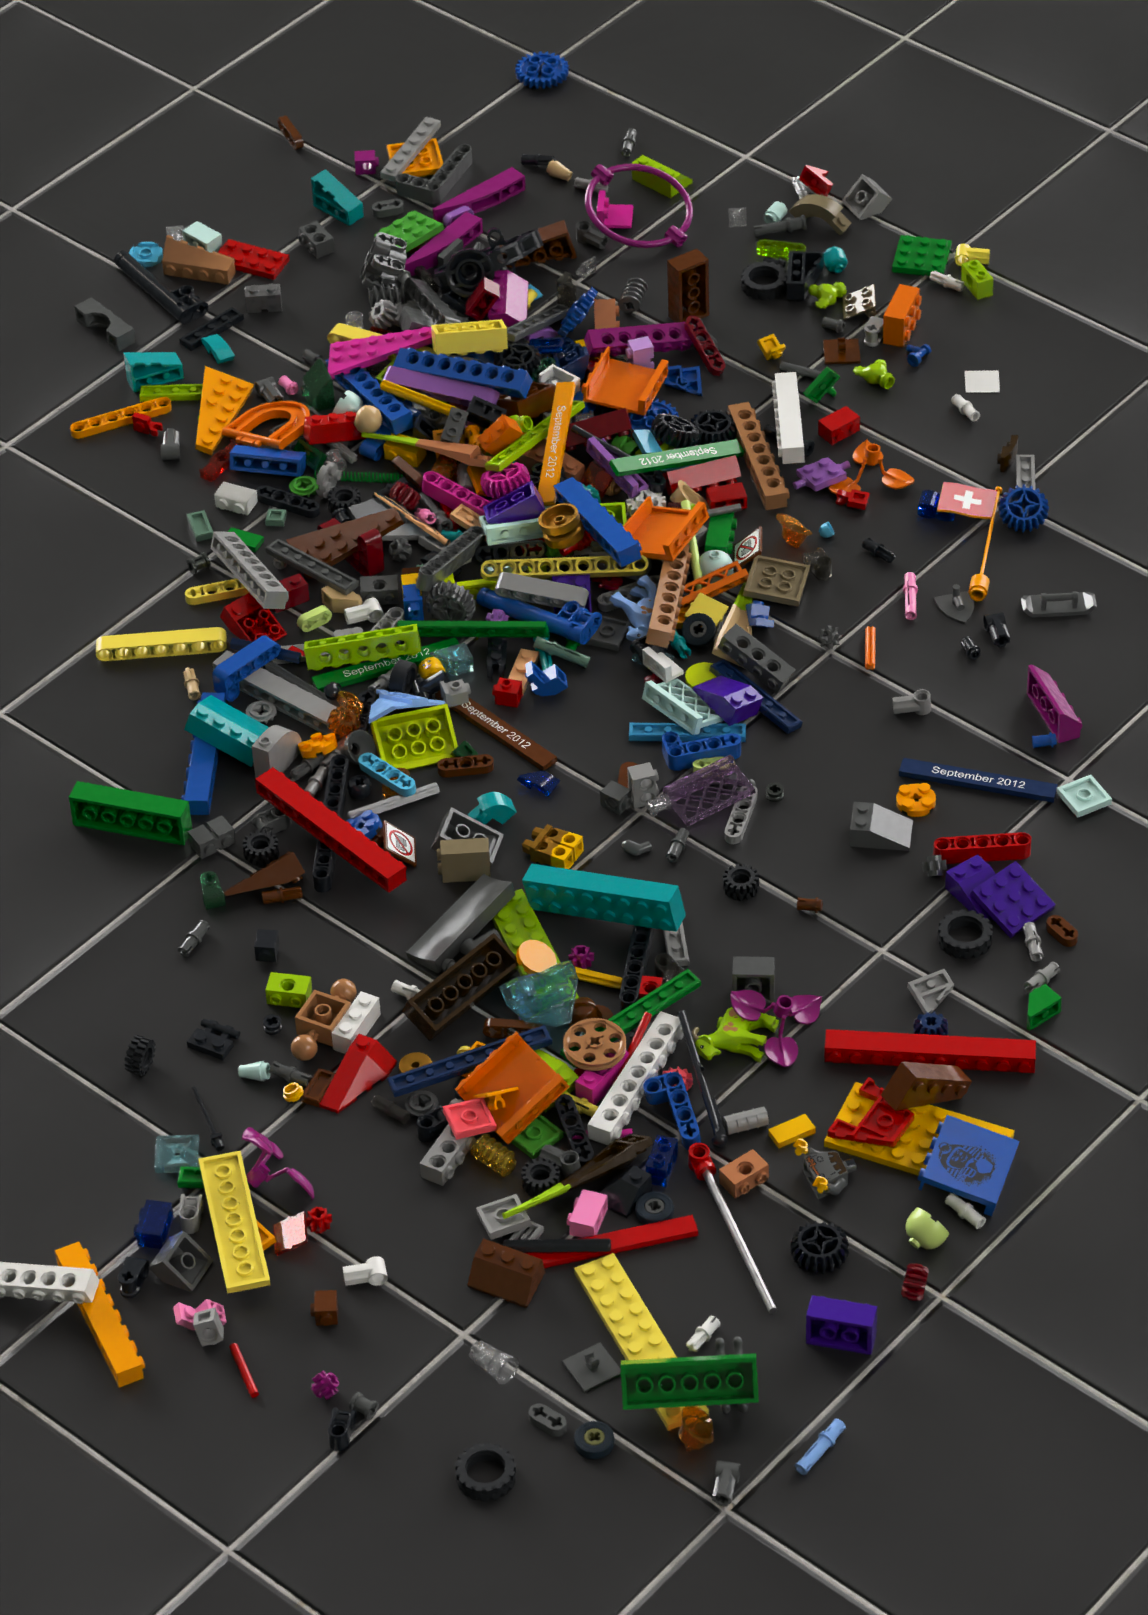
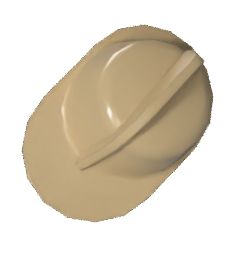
(684, 492)

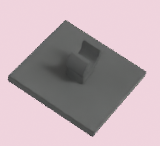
(592, 1367)

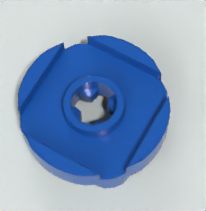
(367, 823)

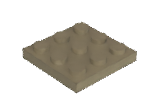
(776, 580)

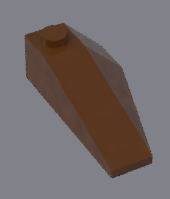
(277, 872)

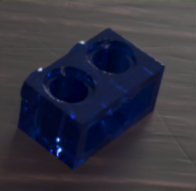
(662, 1160)

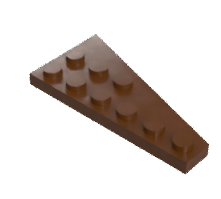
(340, 540)

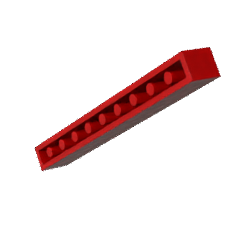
(331, 829)
(959, 1051)

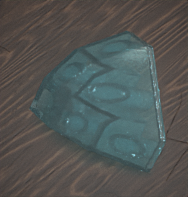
(543, 996)

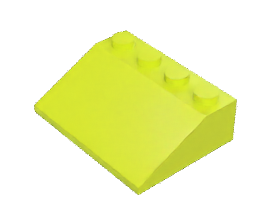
(415, 737)

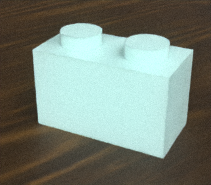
(203, 236)

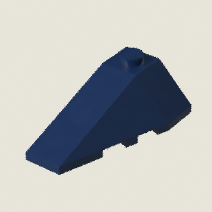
(573, 359)

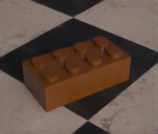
(688, 286)

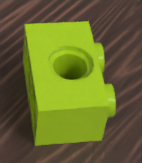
(977, 279)
(288, 989)

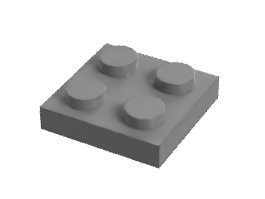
(493, 1220)

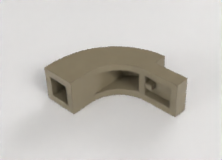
(824, 208)

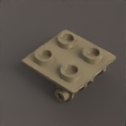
(859, 302)

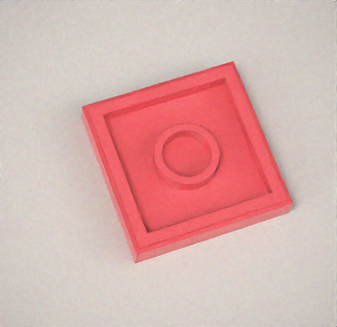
(469, 1118)

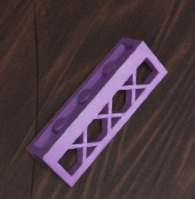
(627, 483)

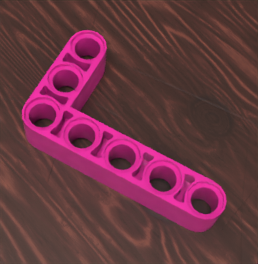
(451, 493)

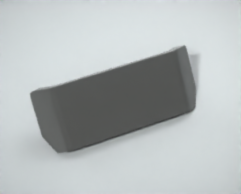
(1059, 604)

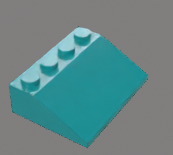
(225, 728)

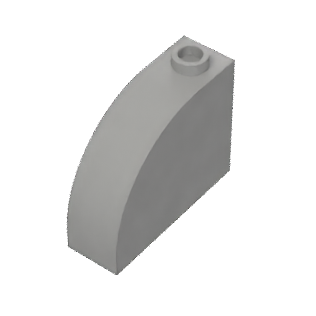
(276, 749)

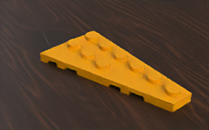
(219, 406)

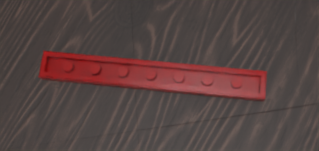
(628, 1239)

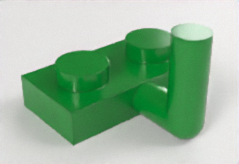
(822, 385)

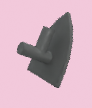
(956, 605)

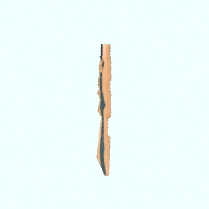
(428, 529)

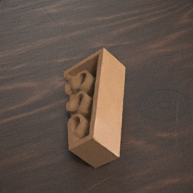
(196, 263)

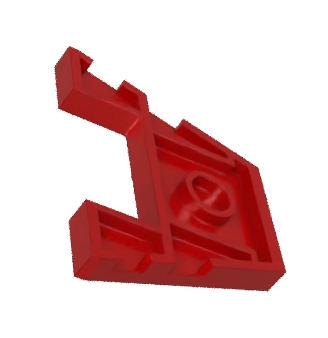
(879, 1126)

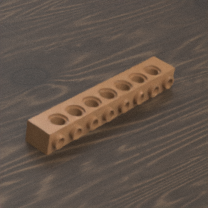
(758, 457)
(668, 599)

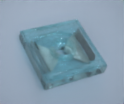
(169, 1145)

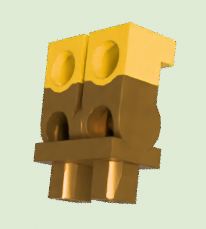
(554, 847)

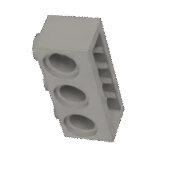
(444, 1157)

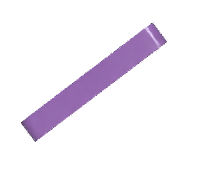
(440, 387)

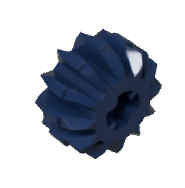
(931, 1024)

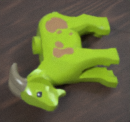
(735, 1036)

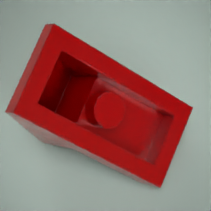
(816, 180)

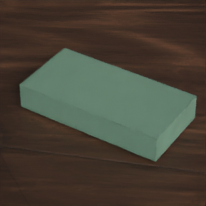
(200, 525)

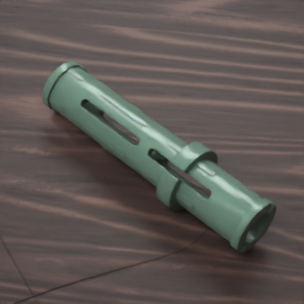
(562, 652)

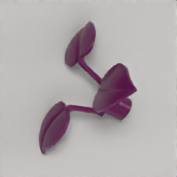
(804, 1008)
(260, 1170)

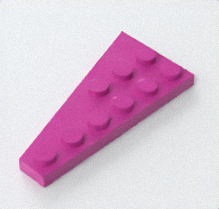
(373, 349)

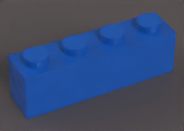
(267, 461)

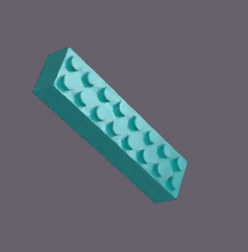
(604, 897)

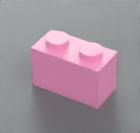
(587, 1214)

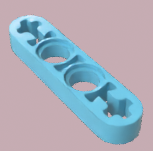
(397, 785)

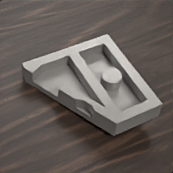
(931, 990)

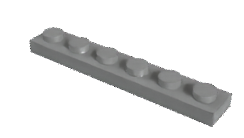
(410, 149)

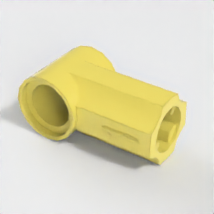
(965, 253)

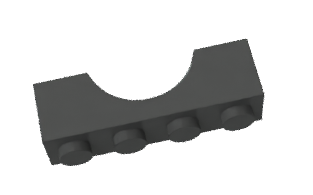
(92, 313)

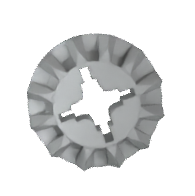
(256, 707)

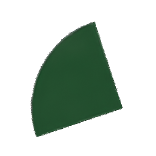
(464, 749)

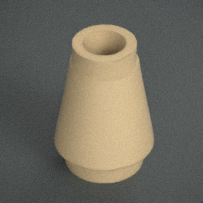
(558, 170)

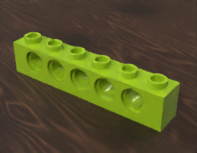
(369, 639)

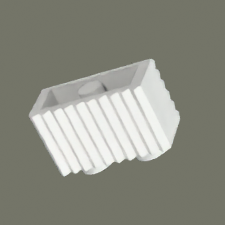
(235, 498)

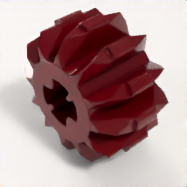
(405, 495)
(914, 1282)

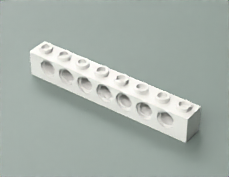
(628, 1088)

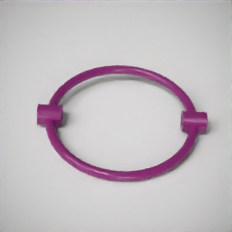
(672, 235)

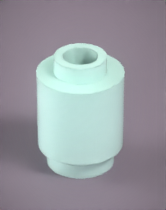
(775, 212)

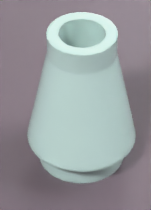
(256, 1071)

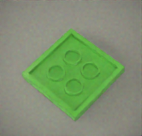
(413, 229)

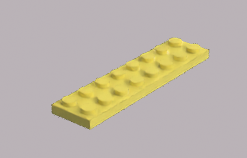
(234, 1222)

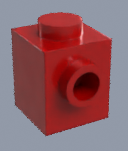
(508, 692)

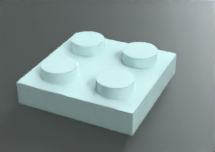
(1084, 796)

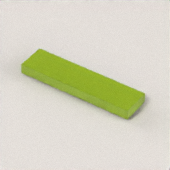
(175, 392)

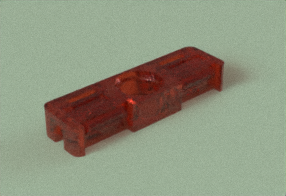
(216, 468)

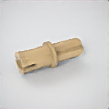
(191, 684)

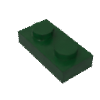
(314, 457)

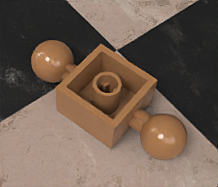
(320, 1017)

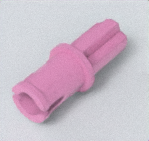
(425, 515)

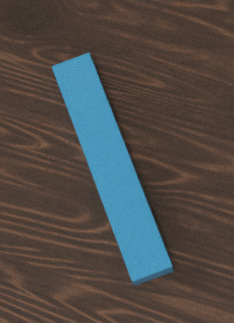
(654, 731)

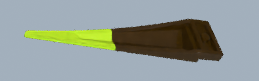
(612, 1158)

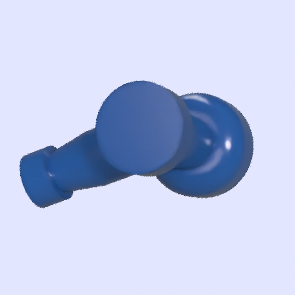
(914, 358)

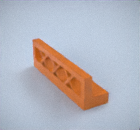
(717, 587)

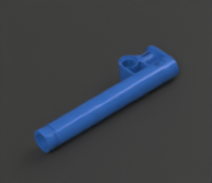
(571, 621)

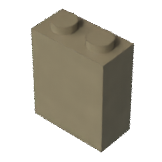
(463, 859)

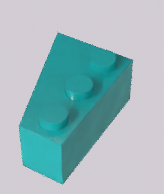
(335, 198)
(152, 368)

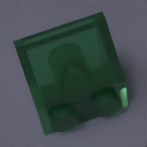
(318, 387)

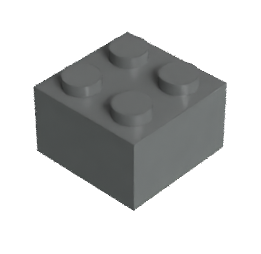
(755, 975)

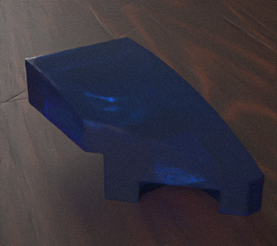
(541, 780)

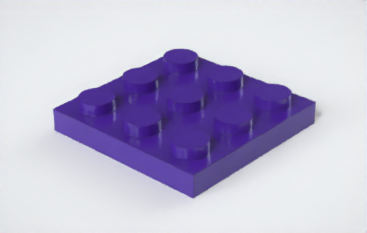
(1012, 899)

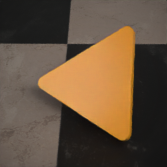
(495, 1100)

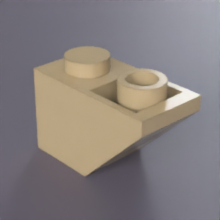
(337, 601)

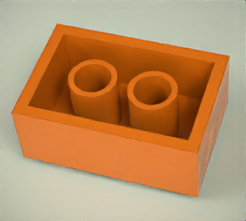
(901, 315)

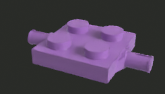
(821, 474)

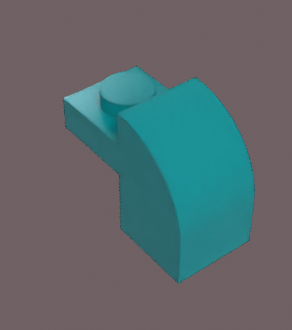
(494, 806)

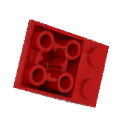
(250, 620)

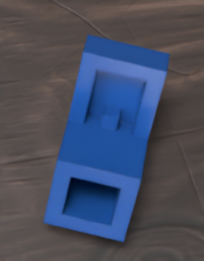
(545, 682)

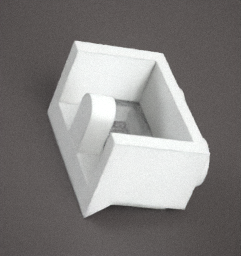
(555, 374)

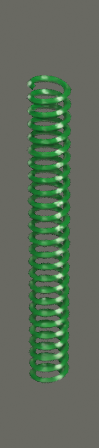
(365, 478)

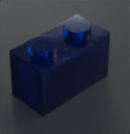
(154, 1224)

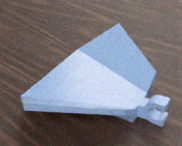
(394, 700)

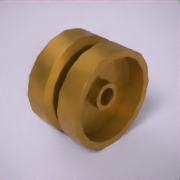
(561, 526)

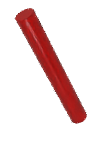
(248, 1380)

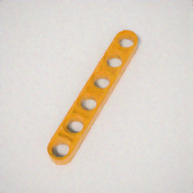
(120, 416)

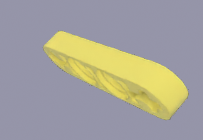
(194, 594)

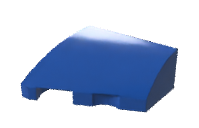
(685, 379)

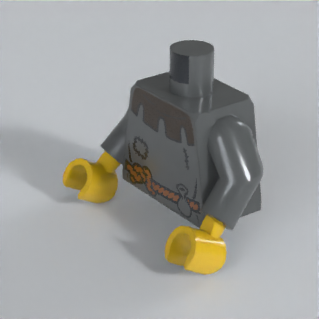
(824, 1169)

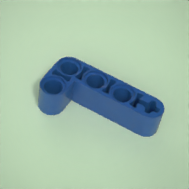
(242, 664)
(682, 755)
(674, 1094)

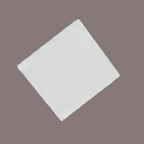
(982, 381)

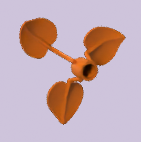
(870, 454)

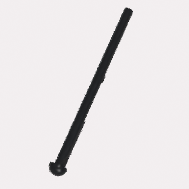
(720, 1138)

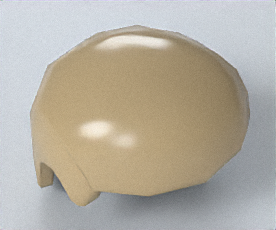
(368, 419)

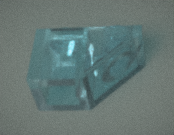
(455, 659)

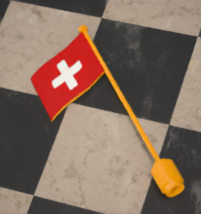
(976, 504)

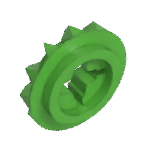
(307, 482)

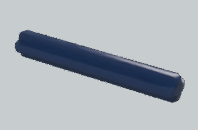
(286, 655)

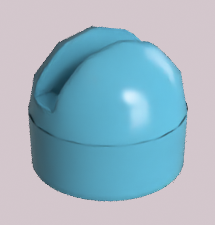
(826, 530)

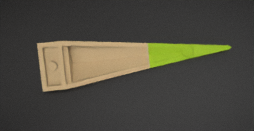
(736, 616)

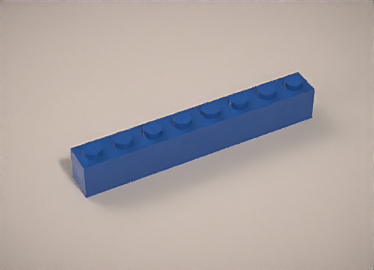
(599, 522)
(202, 771)

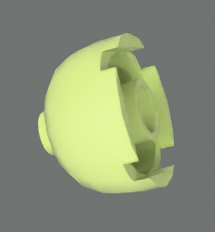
(925, 1231)

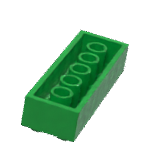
(130, 813)
(689, 1381)

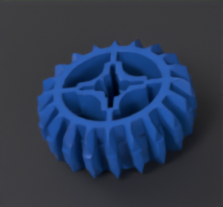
(1012, 510)

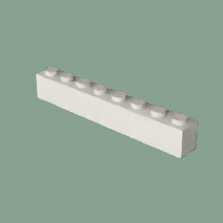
(788, 418)

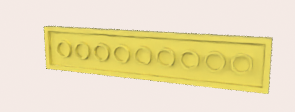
(627, 1319)

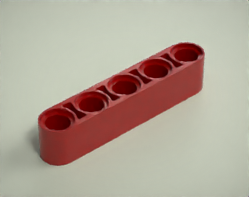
(989, 847)

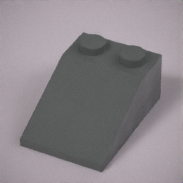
(460, 826)
(879, 828)

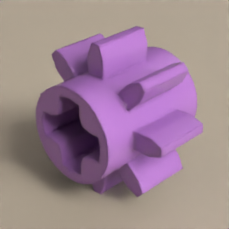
(497, 615)

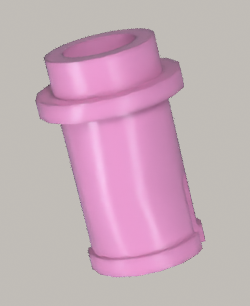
(290, 387)

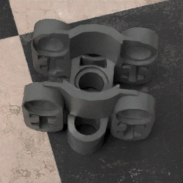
(381, 268)

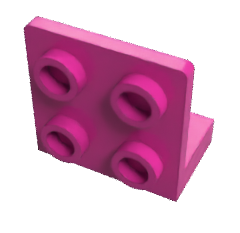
(612, 214)

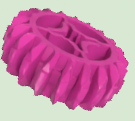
(498, 483)

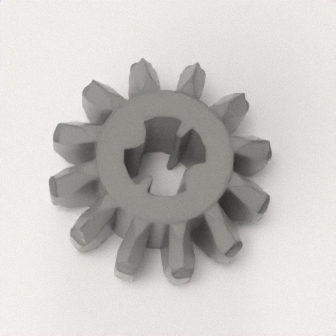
(383, 314)

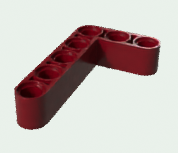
(369, 557)

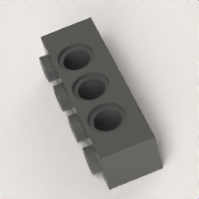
(756, 658)

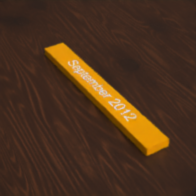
(556, 441)

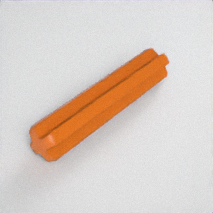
(870, 633)

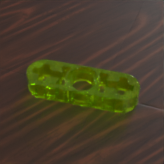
(770, 248)

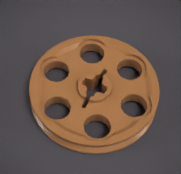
(594, 1037)

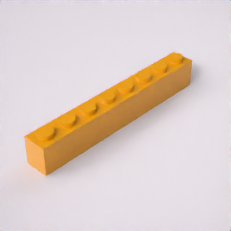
(105, 1322)

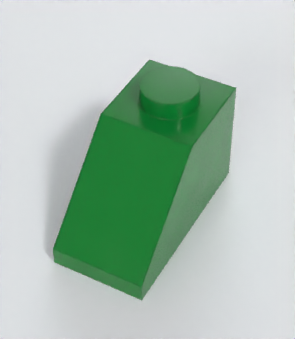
(1042, 1006)

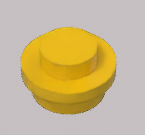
(292, 1092)

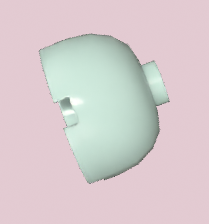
(351, 402)
(712, 561)

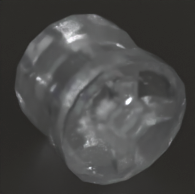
(354, 319)

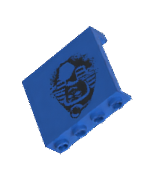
(969, 1161)

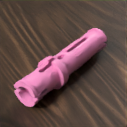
(910, 590)

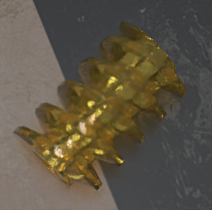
(494, 1155)

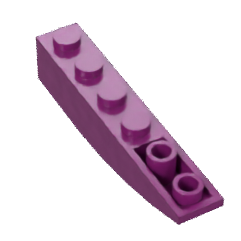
(485, 194)
(465, 227)

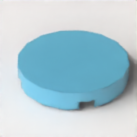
(147, 253)

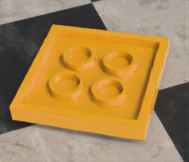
(425, 163)

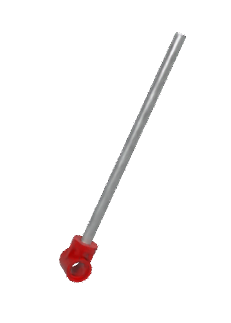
(704, 1169)

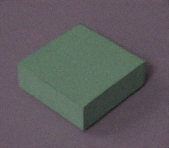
(275, 517)

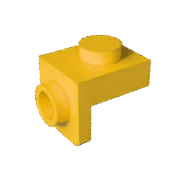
(770, 347)

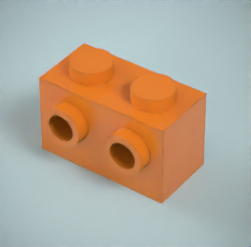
(500, 435)

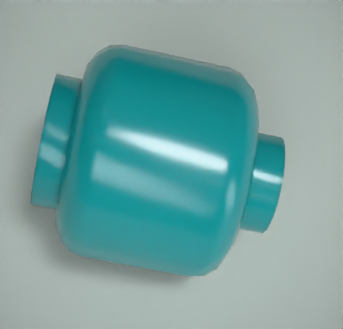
(835, 259)

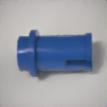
(1044, 740)

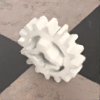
(634, 503)

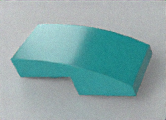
(218, 347)

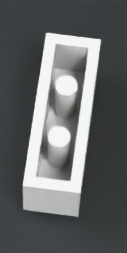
(357, 1020)

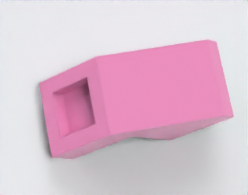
(185, 1314)

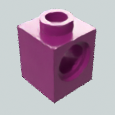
(366, 162)

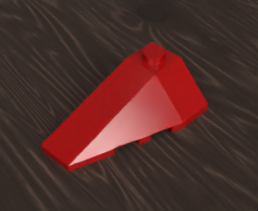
(359, 1070)

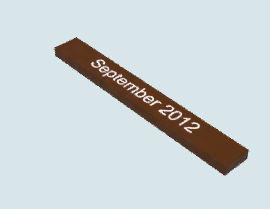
(504, 733)

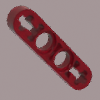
(708, 344)

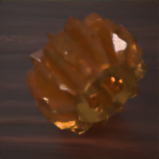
(343, 721)

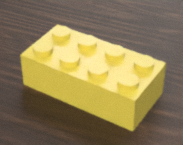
(469, 337)

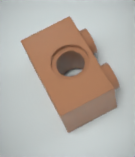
(744, 1173)

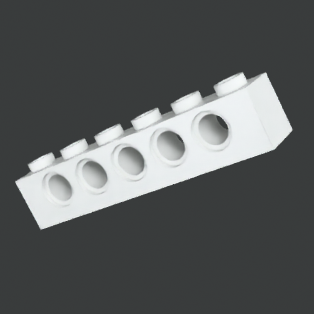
(48, 1282)

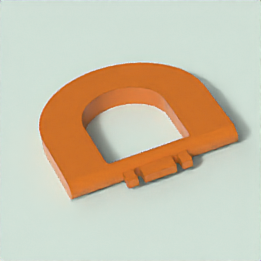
(253, 417)

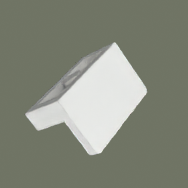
(661, 665)

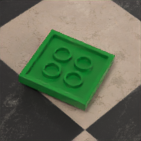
(921, 255)

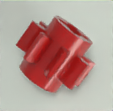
(318, 1220)

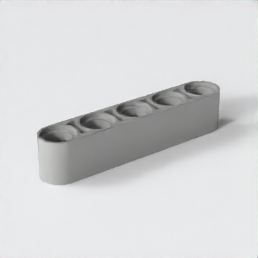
(539, 590)

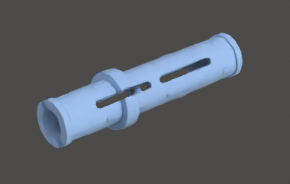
(825, 1440)

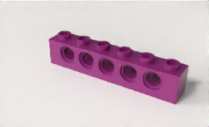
(668, 338)

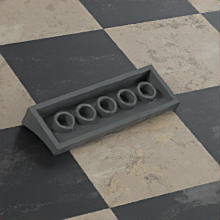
(461, 922)

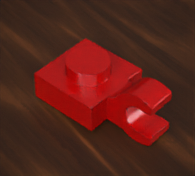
(143, 424)
(855, 499)

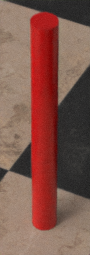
(636, 1039)

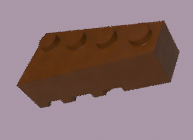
(556, 245)
(924, 1085)

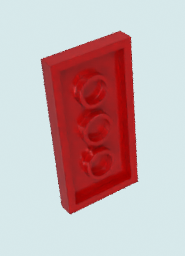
(255, 259)

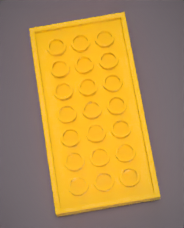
(913, 1145)

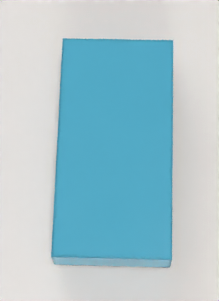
(646, 441)

